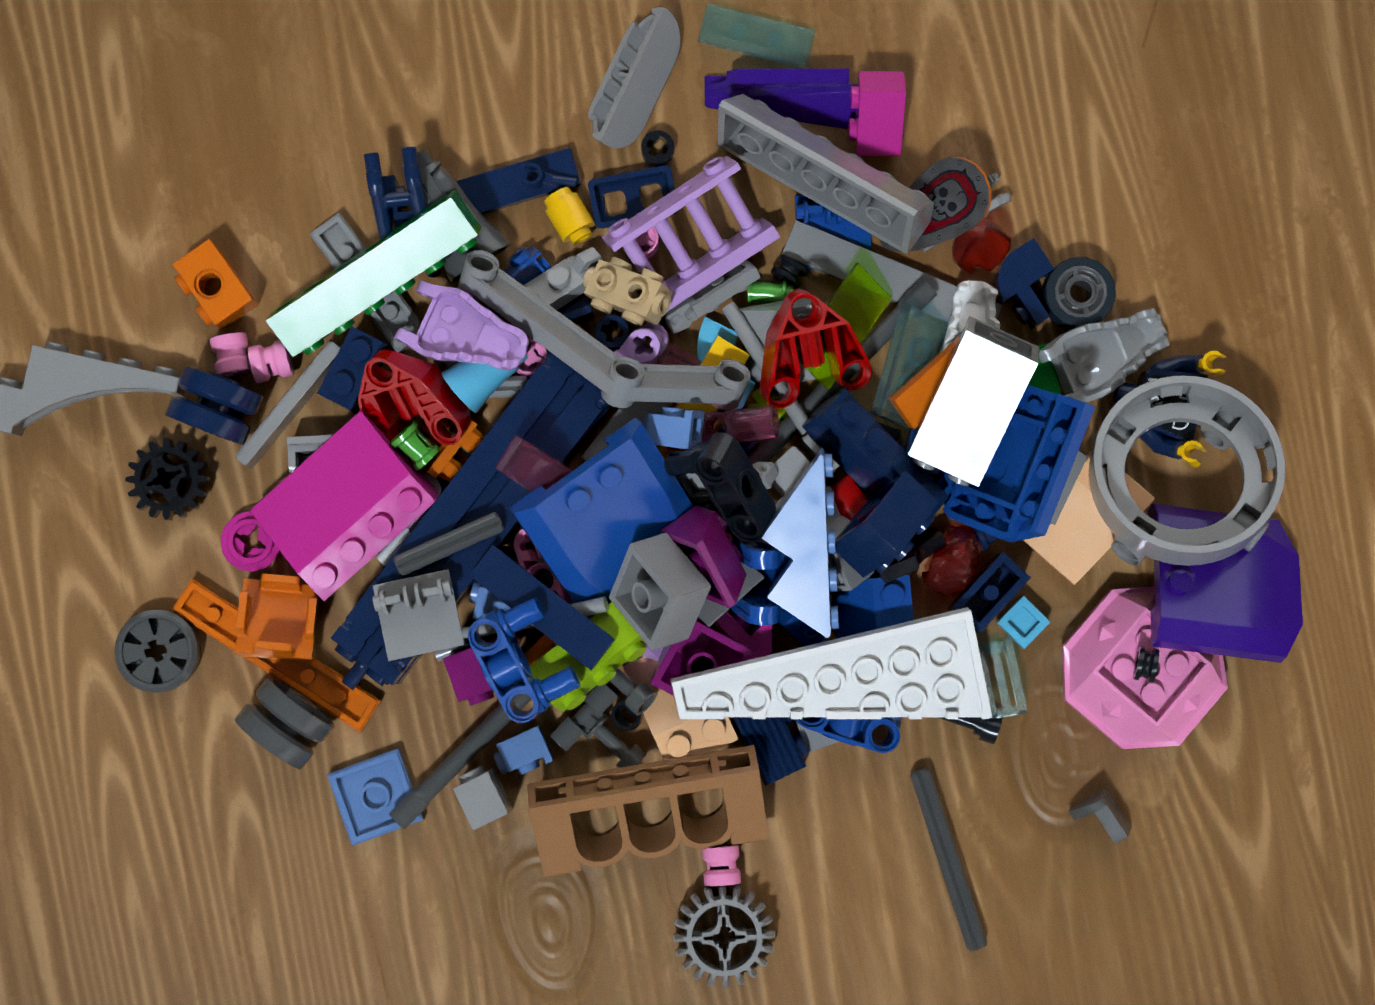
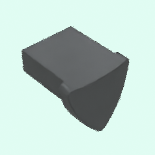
(1107, 812)

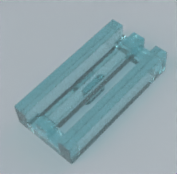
(995, 649)

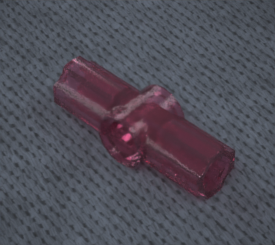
(743, 424)

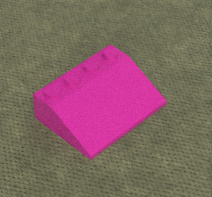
(343, 505)

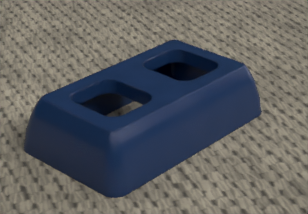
(630, 185)

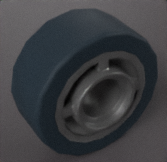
(1090, 276)

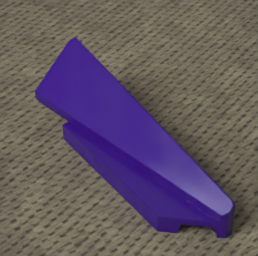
(800, 94)

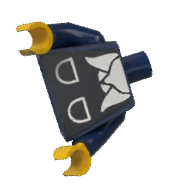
(1173, 438)

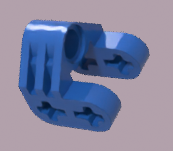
(755, 605)

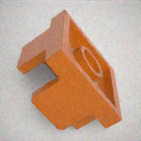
(276, 618)

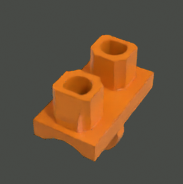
(442, 463)

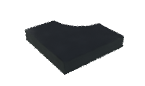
(924, 546)

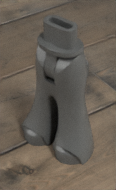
(436, 185)

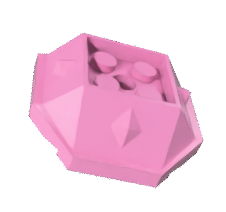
(1100, 681)

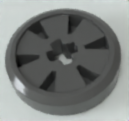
(147, 672)

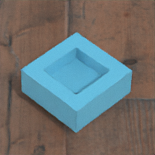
(1022, 622)

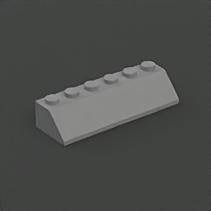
(823, 172)

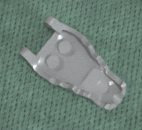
(1101, 355)

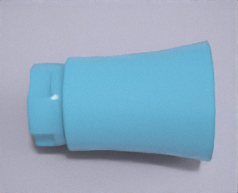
(475, 382)

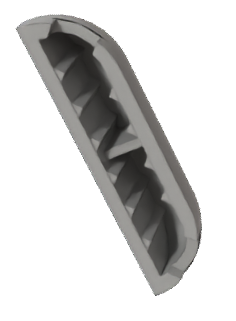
(635, 79)

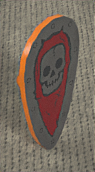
(959, 198)

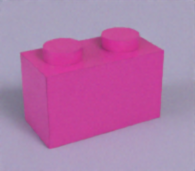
(879, 113)

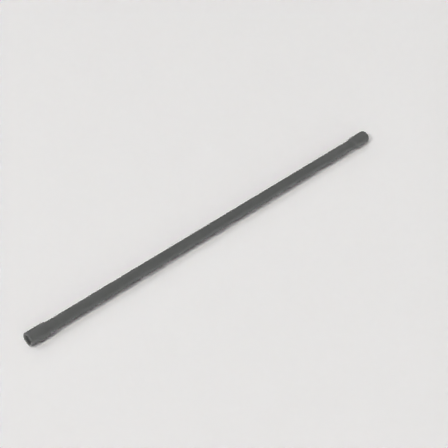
(421, 796)

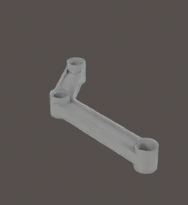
(619, 378)

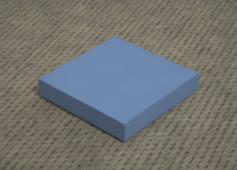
(369, 793)

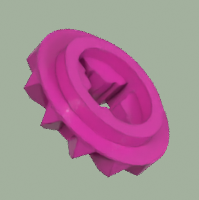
(235, 549)

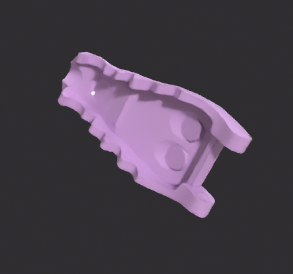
(464, 331)

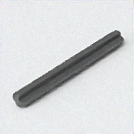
(948, 859)

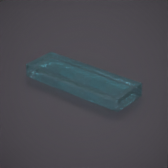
(756, 36)

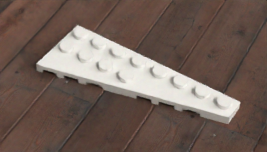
(886, 672)

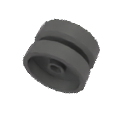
(285, 722)

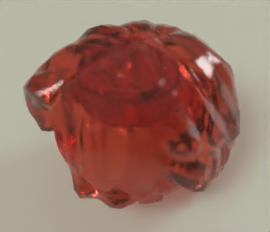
(956, 564)

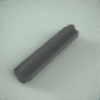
(448, 543)

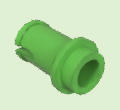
(768, 292)

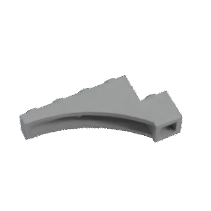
(61, 379)

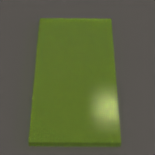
(860, 303)

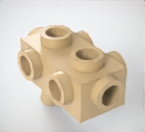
(616, 287)

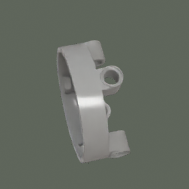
(1225, 421)

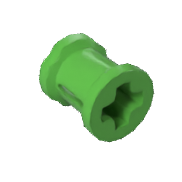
(415, 445)

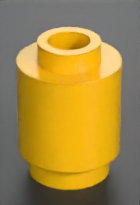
(569, 216)

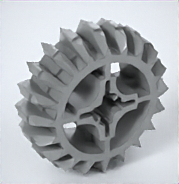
(741, 935)

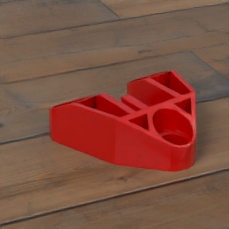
(781, 355)
(407, 391)

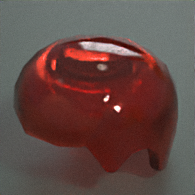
(981, 247)

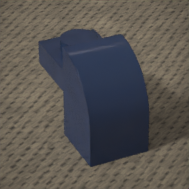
(1016, 275)

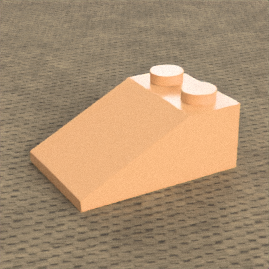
(1080, 532)
(675, 735)

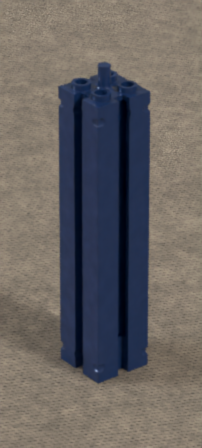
(551, 411)

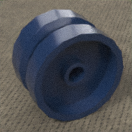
(214, 404)

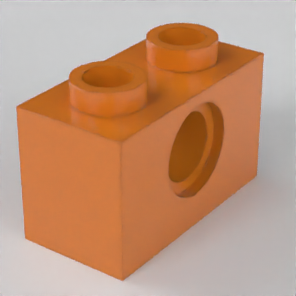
(205, 264)

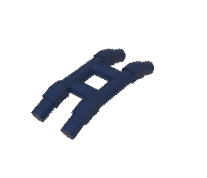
(382, 202)

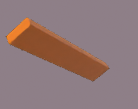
(311, 679)

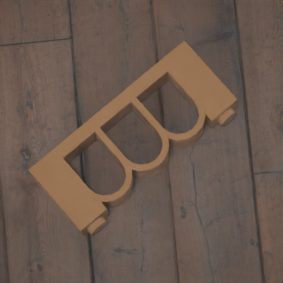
(565, 848)

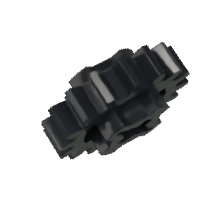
(183, 473)

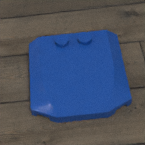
(1026, 470)
(600, 509)

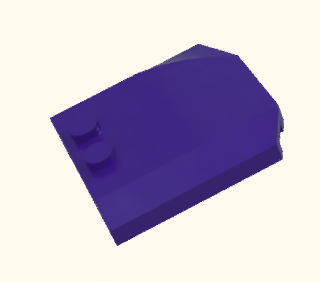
(1229, 606)

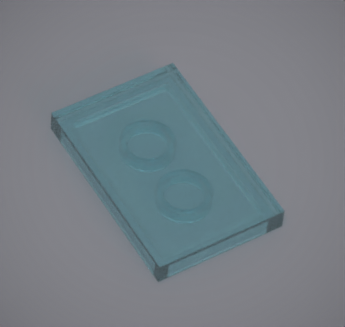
(913, 345)

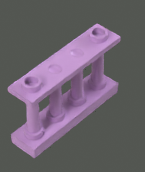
(722, 253)

